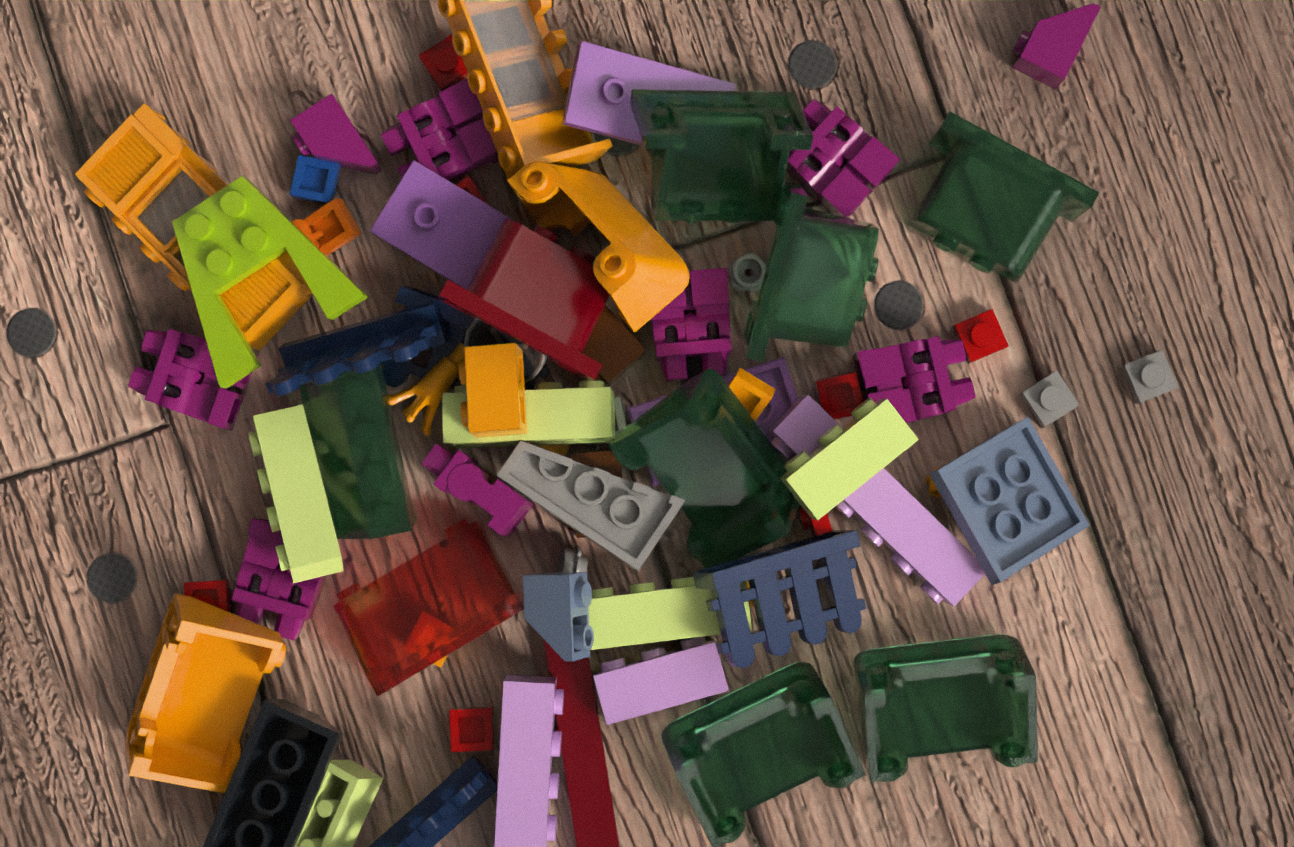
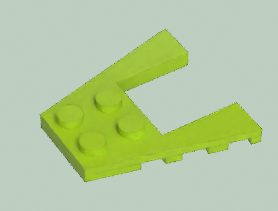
(229, 241)

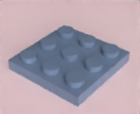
(1009, 500)

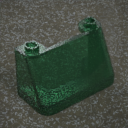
(718, 462)
(946, 701)
(759, 747)

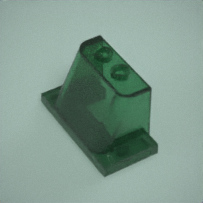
(718, 151)
(994, 199)
(811, 277)

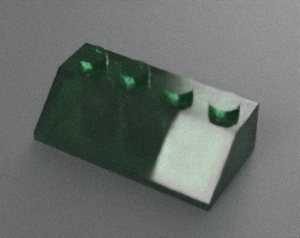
(359, 455)

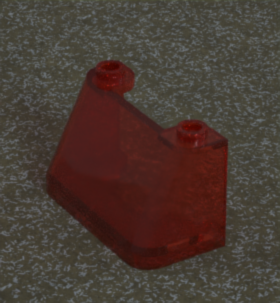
(428, 606)

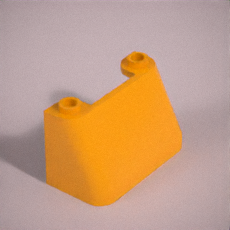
(636, 266)
(198, 695)

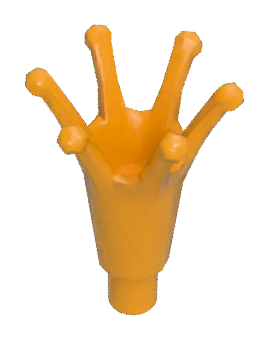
(430, 389)

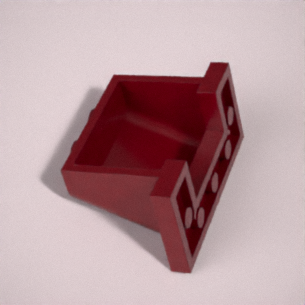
(536, 295)

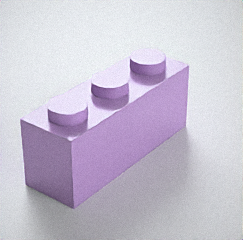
(659, 679)

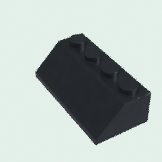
(275, 778)

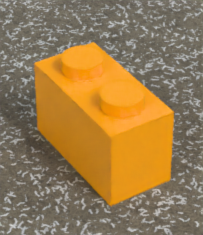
(493, 390)

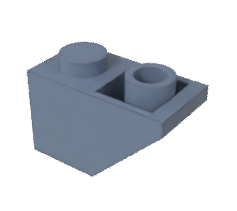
(559, 611)

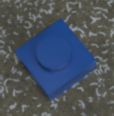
(315, 179)

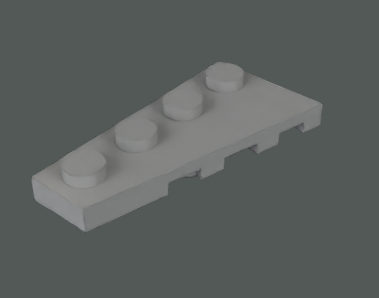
(602, 507)

